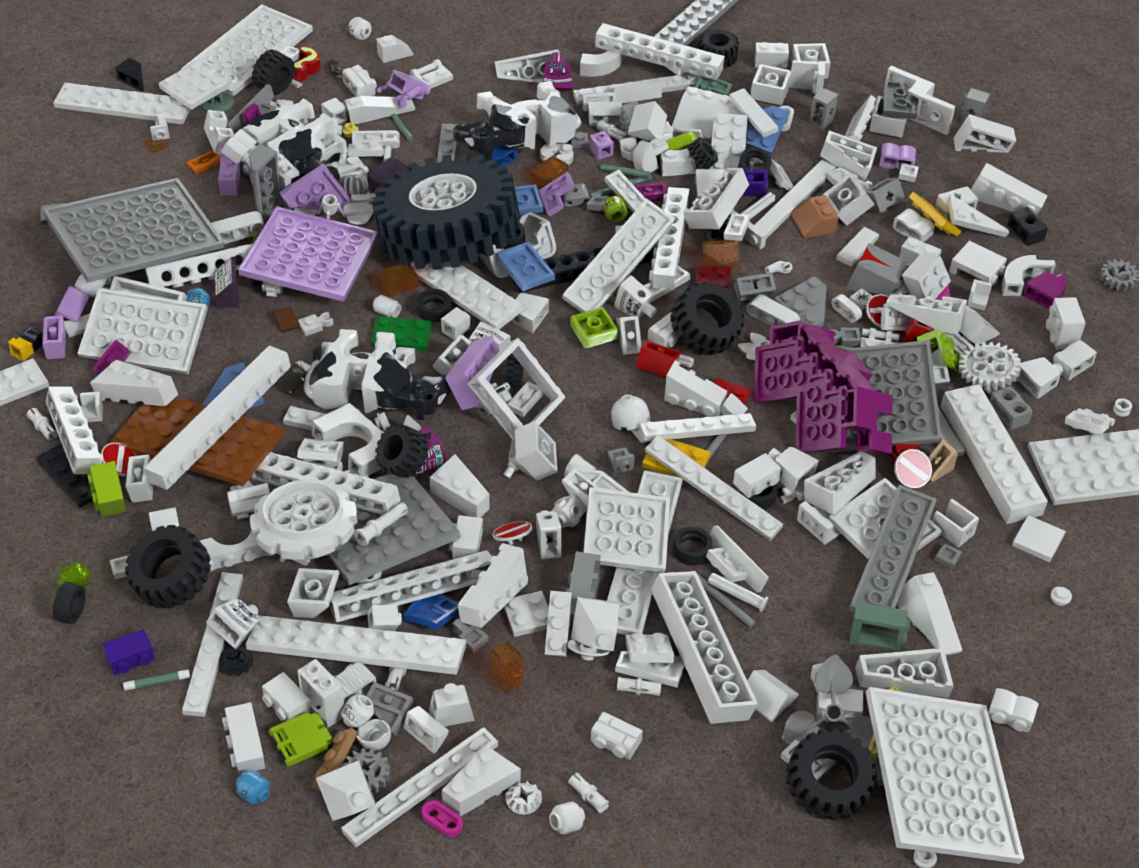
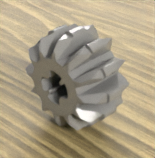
(354, 184)

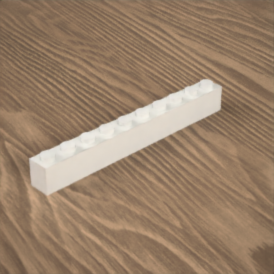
(217, 418)

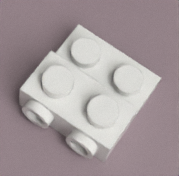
(320, 450)

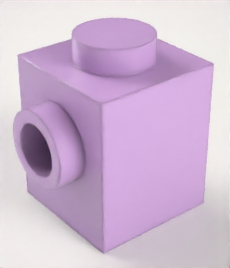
(601, 145)

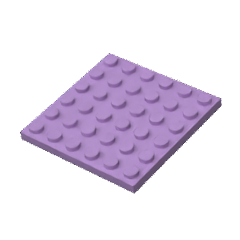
(309, 253)

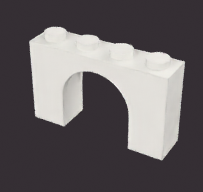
(351, 422)

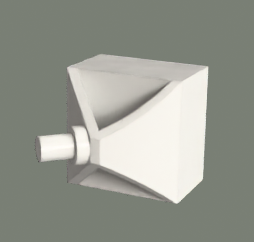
(532, 452)

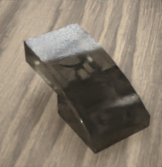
(293, 377)

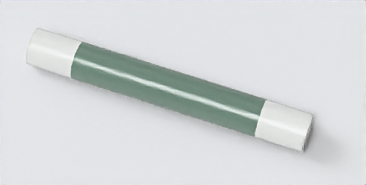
(154, 680)

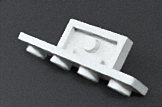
(733, 561)

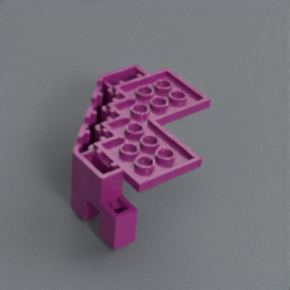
(828, 388)

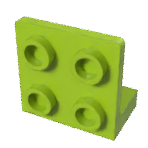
(945, 344)

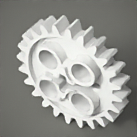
(989, 365)

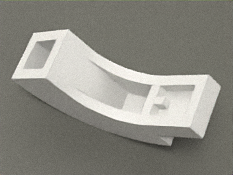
(599, 64)
(1021, 269)

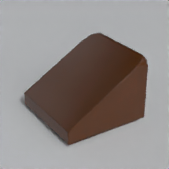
(286, 319)

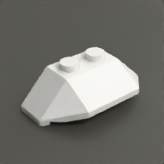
(580, 481)

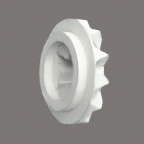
(519, 805)

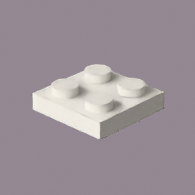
(527, 613)
(649, 648)

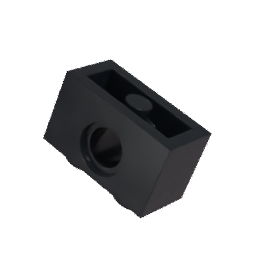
(1027, 226)

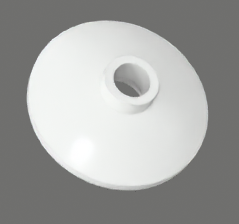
(585, 651)

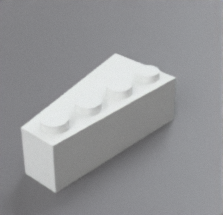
(1006, 191)
(717, 201)
(134, 385)
(494, 587)
(909, 671)

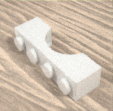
(228, 555)

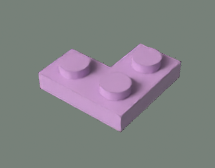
(552, 193)

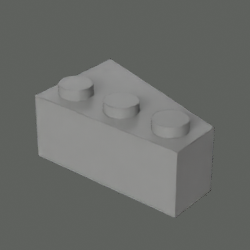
(583, 579)

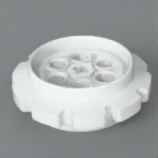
(303, 520)

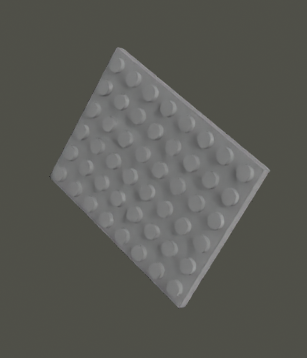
(132, 229)

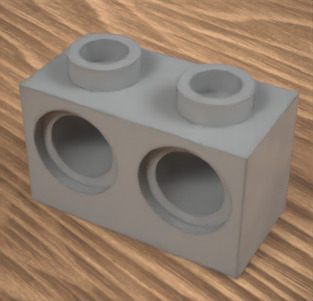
(751, 286)
(1010, 408)

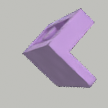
(72, 304)

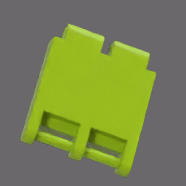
(302, 737)

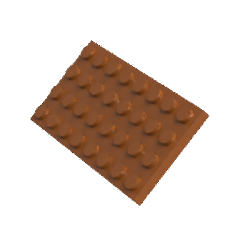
(229, 459)

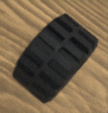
(720, 43)
(273, 69)
(402, 451)

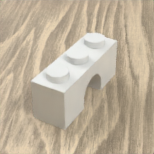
(216, 130)

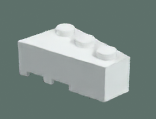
(849, 154)

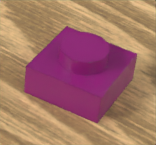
(251, 113)

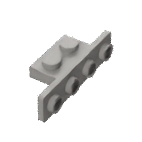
(262, 100)

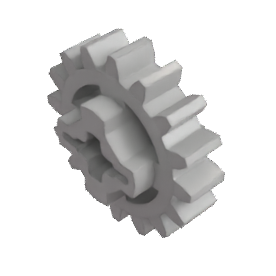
(1119, 275)
(371, 766)

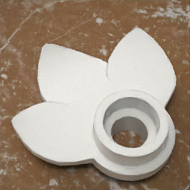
(749, 348)

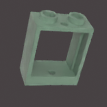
(883, 617)

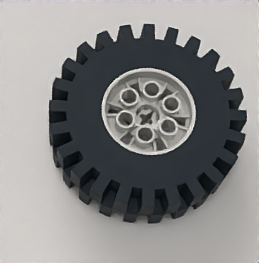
(446, 211)

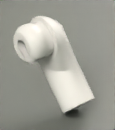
(780, 267)

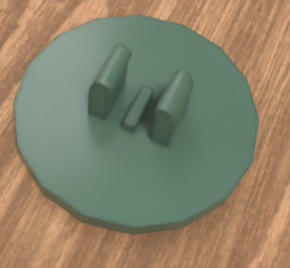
(221, 102)

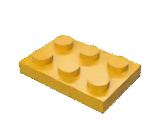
(933, 214)
(697, 454)

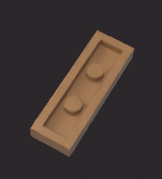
(337, 754)

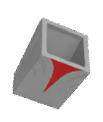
(877, 272)

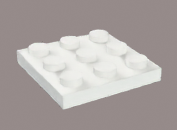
(194, 85)

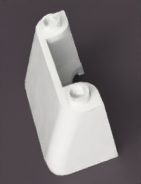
(537, 233)

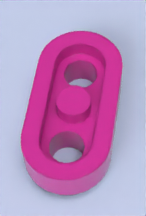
(444, 818)

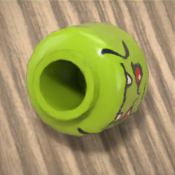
(615, 209)

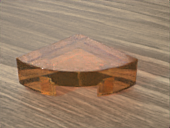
(156, 145)

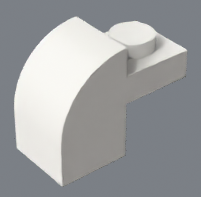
(645, 154)

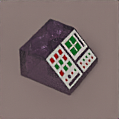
(226, 286)

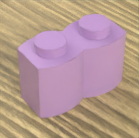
(893, 155)

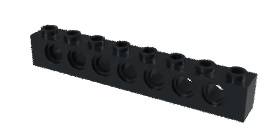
(571, 265)

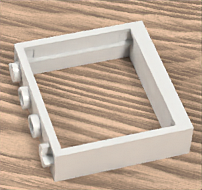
(495, 403)

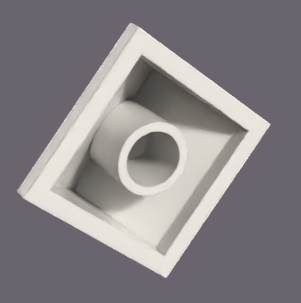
(647, 121)
(770, 694)

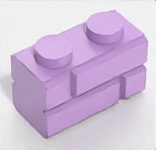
(54, 337)

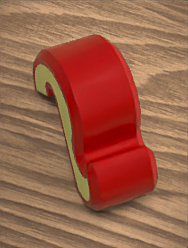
(308, 63)

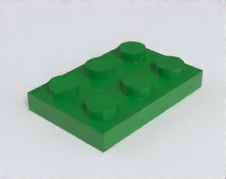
(407, 332)

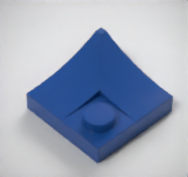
(431, 611)

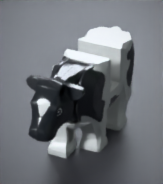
(518, 123)
(299, 144)
(380, 376)

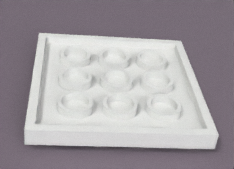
(864, 516)
(627, 529)

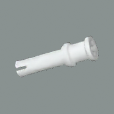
(374, 527)

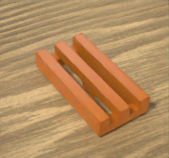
(206, 164)

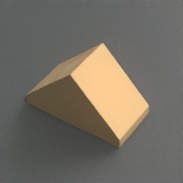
(942, 460)

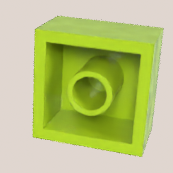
(106, 489)

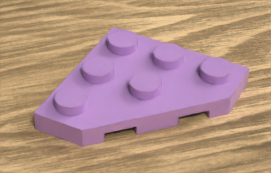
(312, 188)

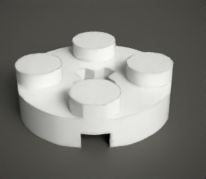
(564, 150)

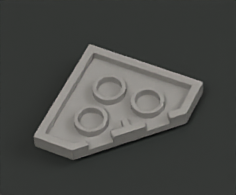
(806, 300)

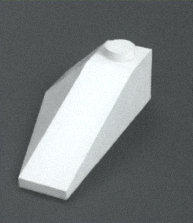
(525, 68)
(929, 612)

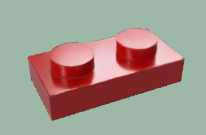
(740, 392)

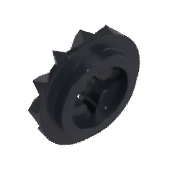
(231, 654)

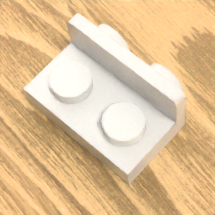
(893, 319)

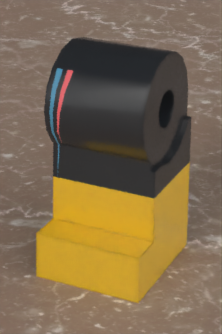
(26, 343)

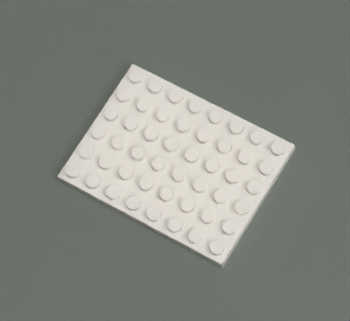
(943, 776)

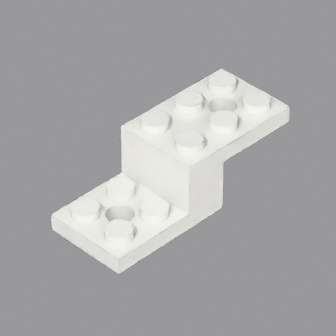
(920, 94)

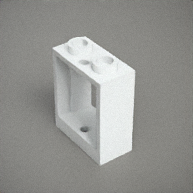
(322, 691)

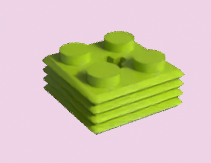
(594, 327)

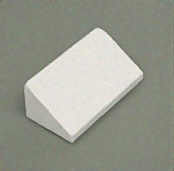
(425, 729)

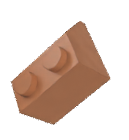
(815, 217)

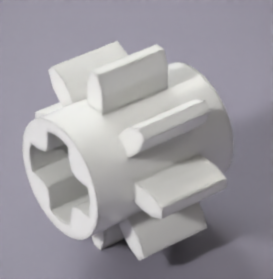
(271, 289)

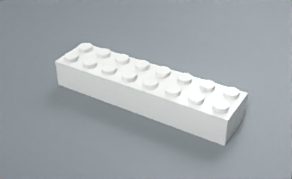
(993, 454)
(704, 647)

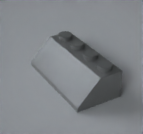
(265, 180)

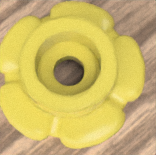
(348, 128)

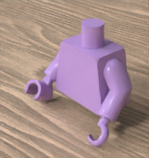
(406, 85)

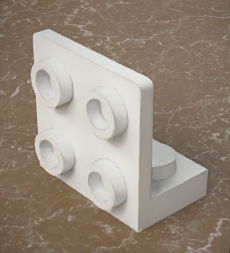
(807, 75)
(817, 522)

